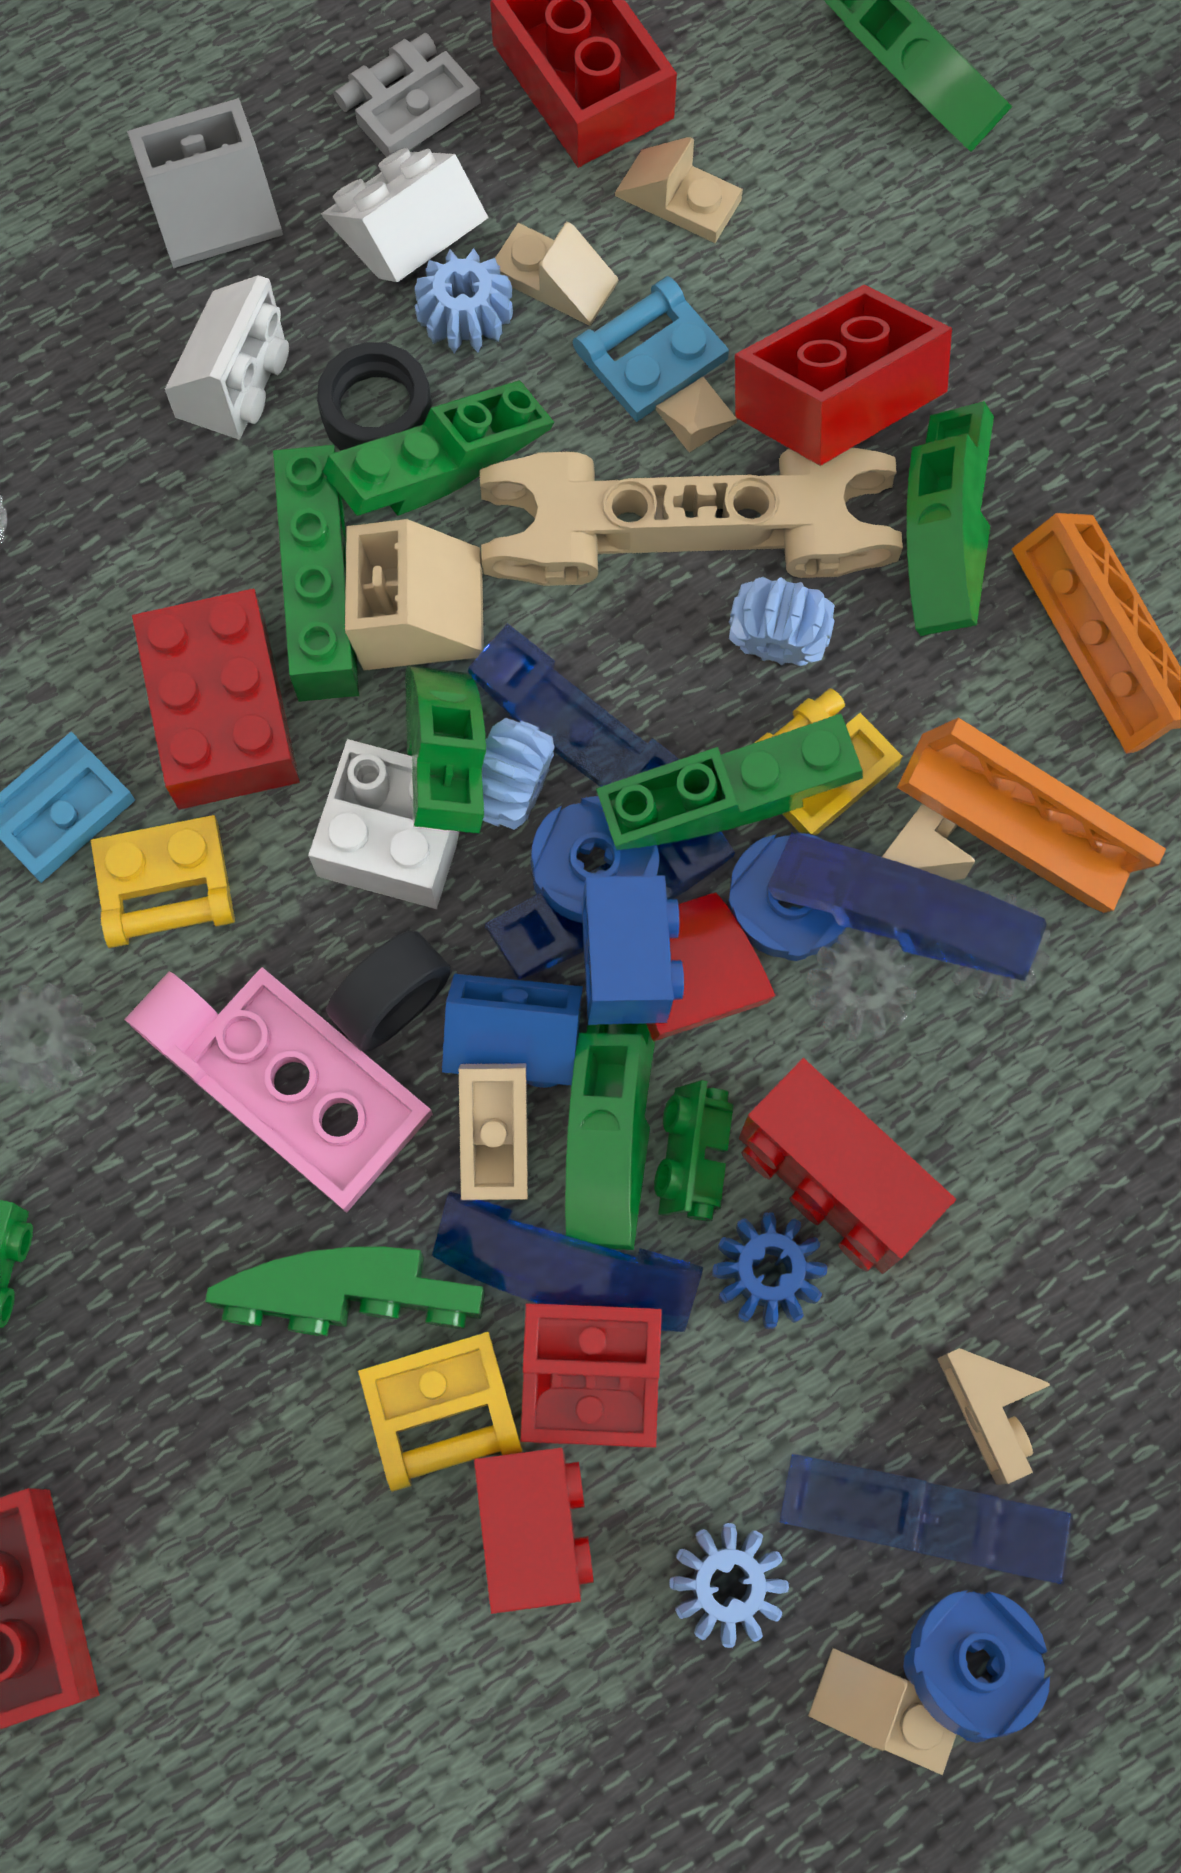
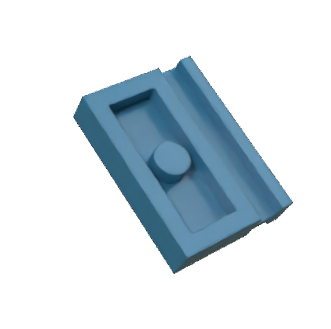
(59, 806)

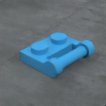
(661, 363)

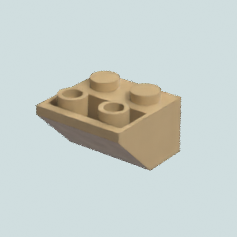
(412, 595)

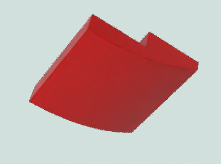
(718, 968)
(591, 1375)

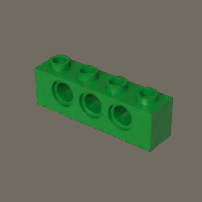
(314, 575)

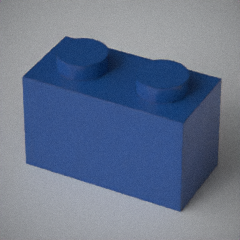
(629, 950)
(513, 1024)

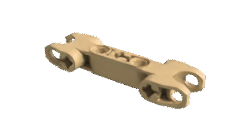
(579, 515)

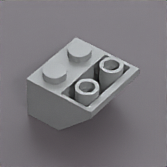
(205, 182)

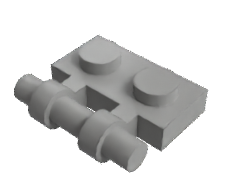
(413, 107)

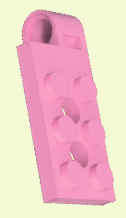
(237, 1061)

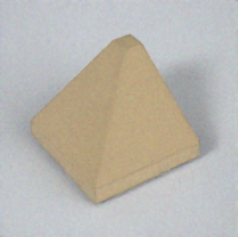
(696, 414)

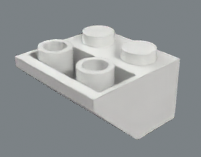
(406, 211)
(230, 359)
(370, 830)

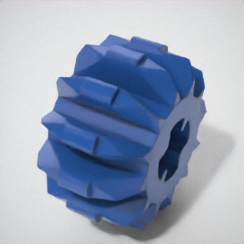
(786, 1285)

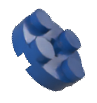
(555, 852)
(767, 924)
(940, 1672)

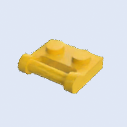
(159, 862)
(433, 1388)

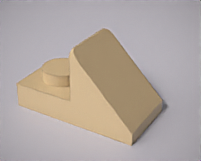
(677, 191)
(558, 271)
(926, 846)
(493, 1131)
(981, 1392)
(880, 1712)

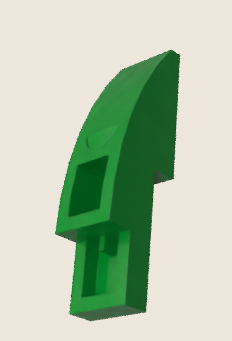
(926, 65)
(440, 455)
(945, 519)
(445, 748)
(729, 789)
(608, 1134)
(318, 1288)

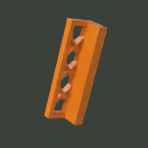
(1102, 629)
(1026, 814)

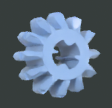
(463, 300)
(781, 621)
(514, 771)
(733, 1609)

